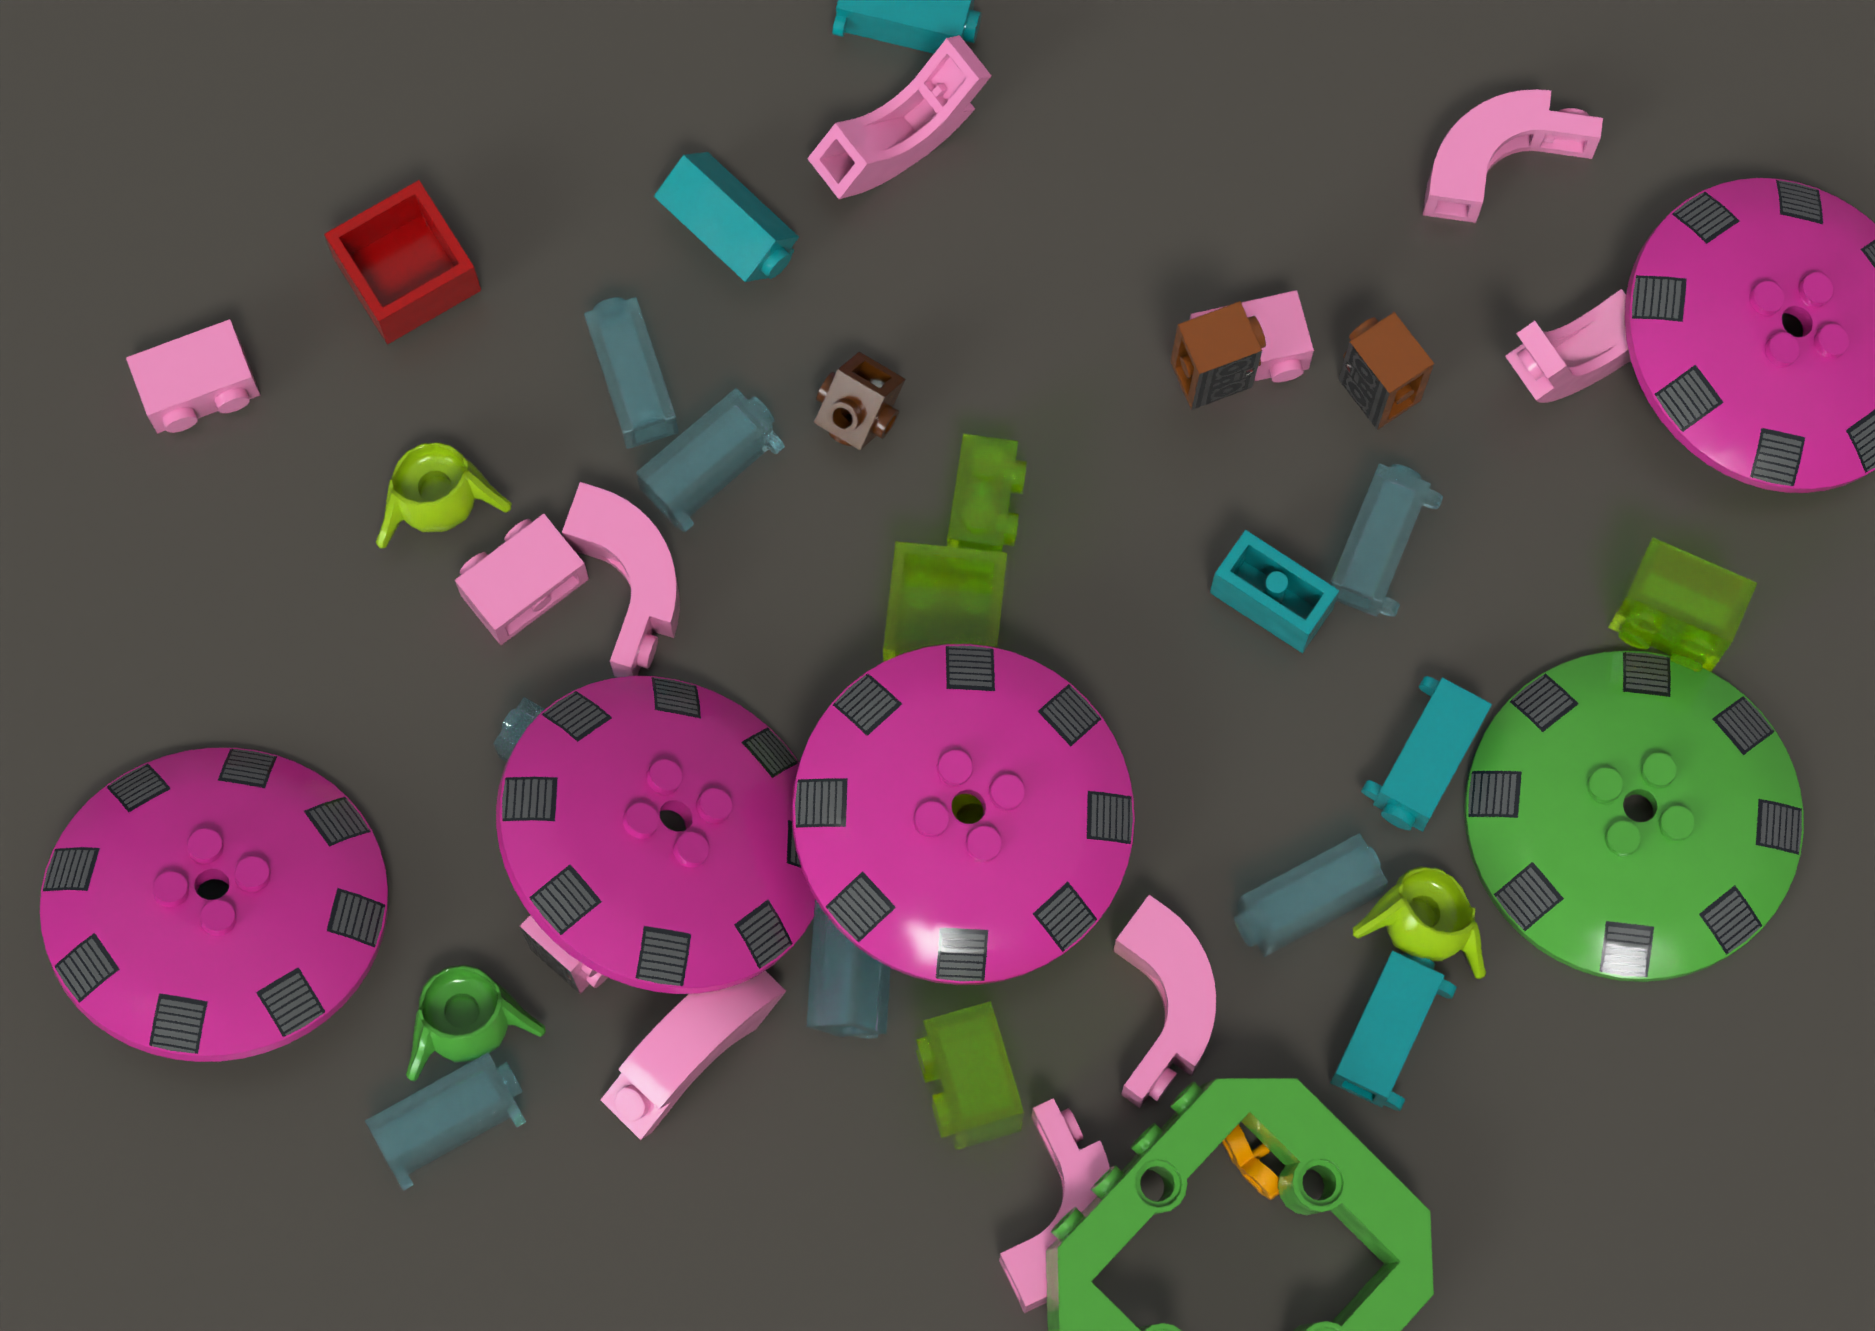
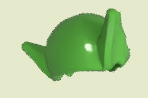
(464, 1017)

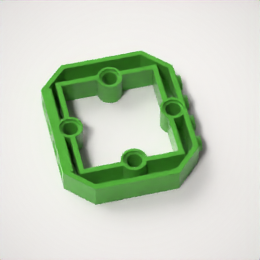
(1302, 1138)

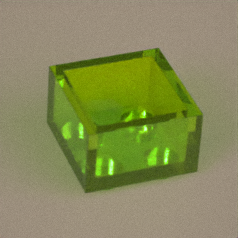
(943, 597)
(1681, 606)
(972, 1076)

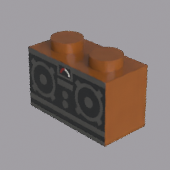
(1217, 354)
(1385, 369)

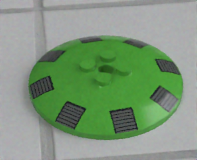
(1621, 891)

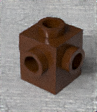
(859, 401)

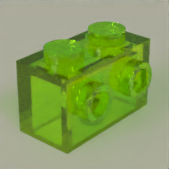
(983, 494)

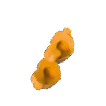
(1249, 1163)

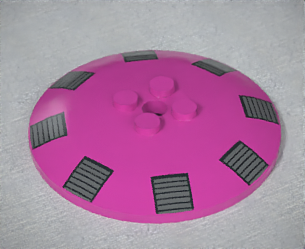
(1714, 343)
(617, 883)
(946, 893)
(227, 971)

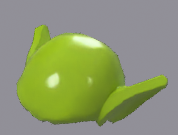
(435, 491)
(1427, 918)

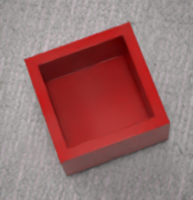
(403, 262)

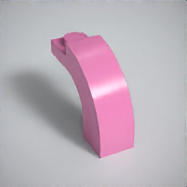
(907, 128)
(1494, 131)
(1574, 355)
(623, 536)
(1179, 968)
(684, 1047)
(1078, 1173)

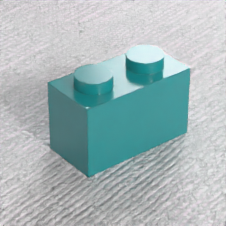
(1274, 591)

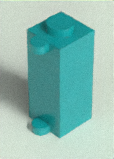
(908, 23)
(727, 217)
(1429, 755)
(1389, 1028)

